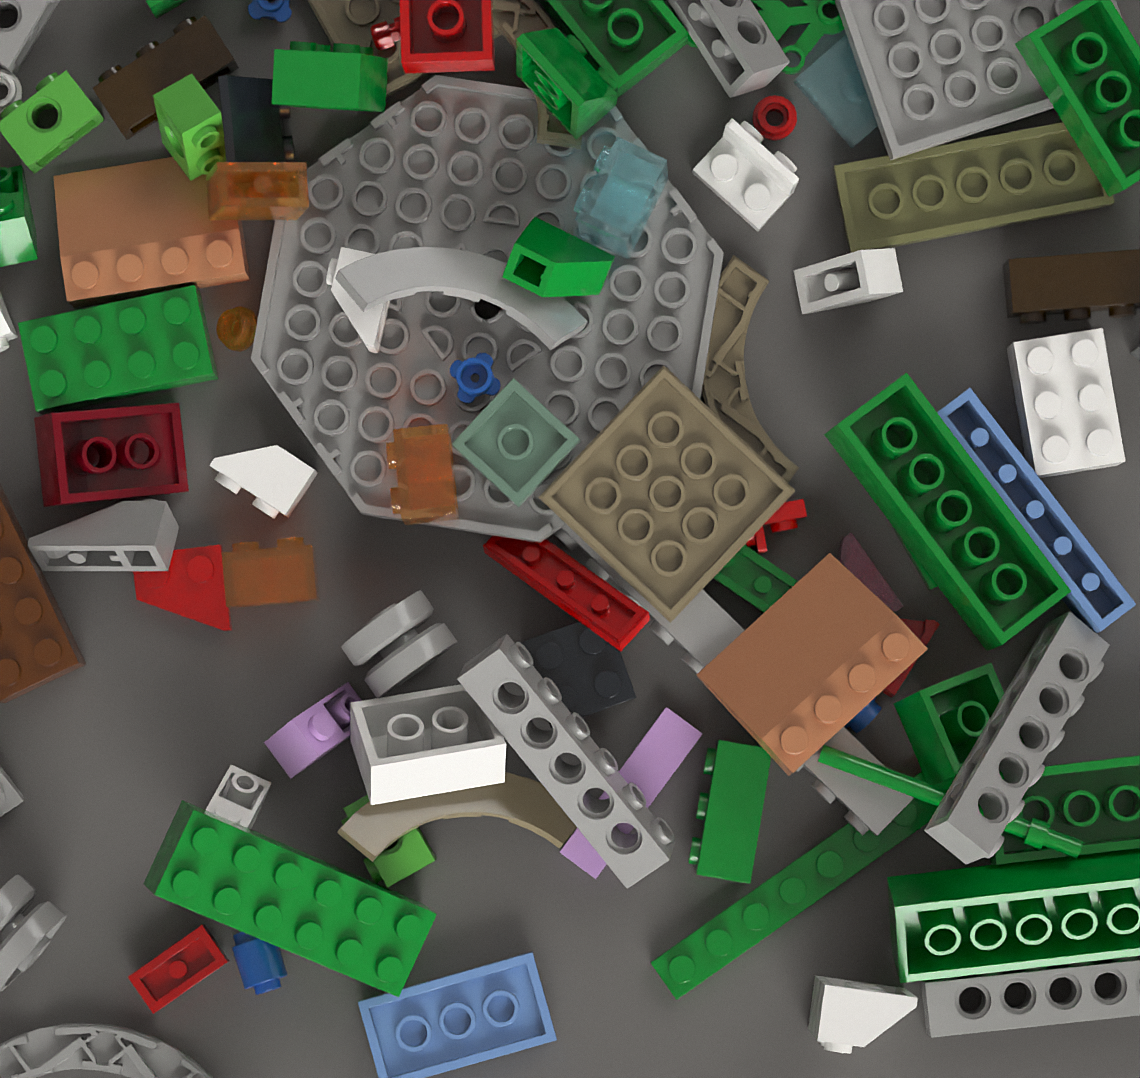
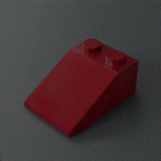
(111, 454)

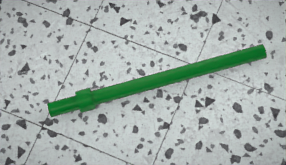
(1035, 832)

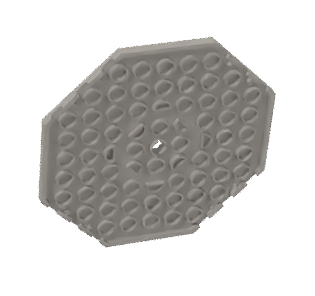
(467, 175)

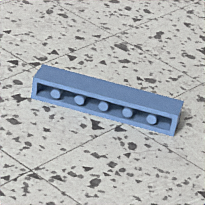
(1095, 591)

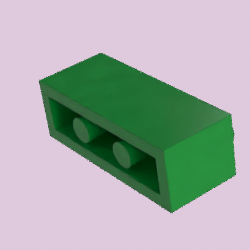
(730, 811)

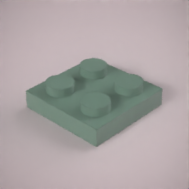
(516, 442)

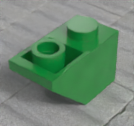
(17, 224)
(556, 262)

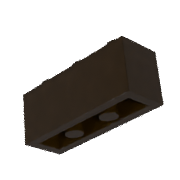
(130, 90)
(1072, 285)

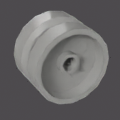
(395, 638)
(20, 936)

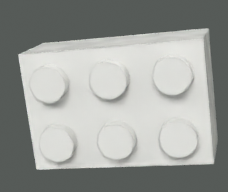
(1066, 403)
(425, 744)

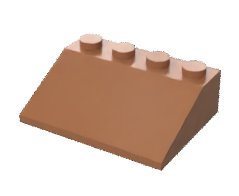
(142, 233)
(811, 663)

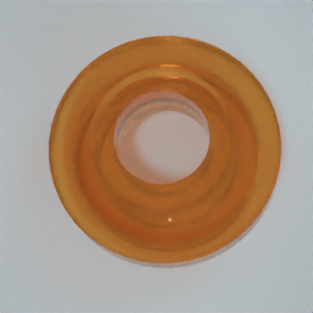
(237, 328)

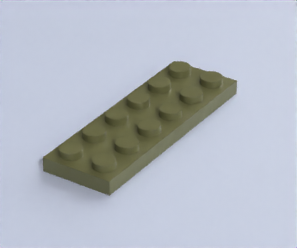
(965, 188)

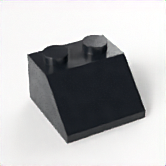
(252, 123)

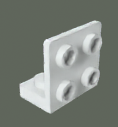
(747, 174)

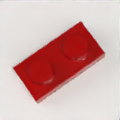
(178, 968)

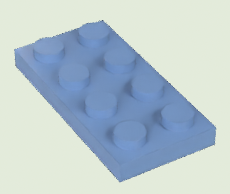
(458, 1019)

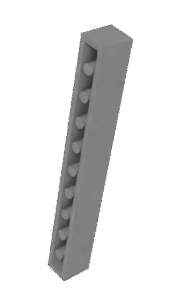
(705, 632)

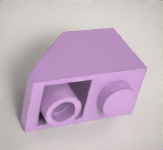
(313, 731)

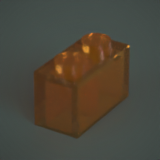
(257, 191)
(424, 474)
(270, 574)

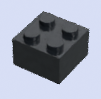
(582, 667)

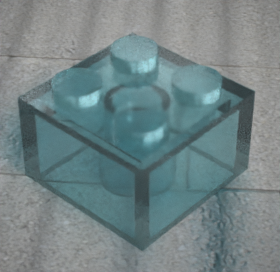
(621, 197)

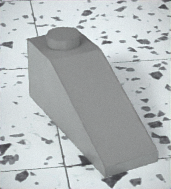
(112, 539)

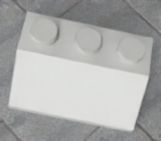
(854, 1011)

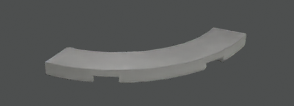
(461, 275)
(94, 1048)

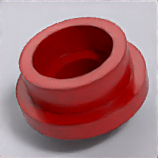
(780, 105)

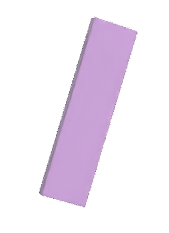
(649, 769)

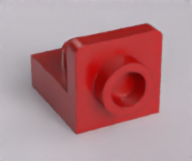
(783, 519)

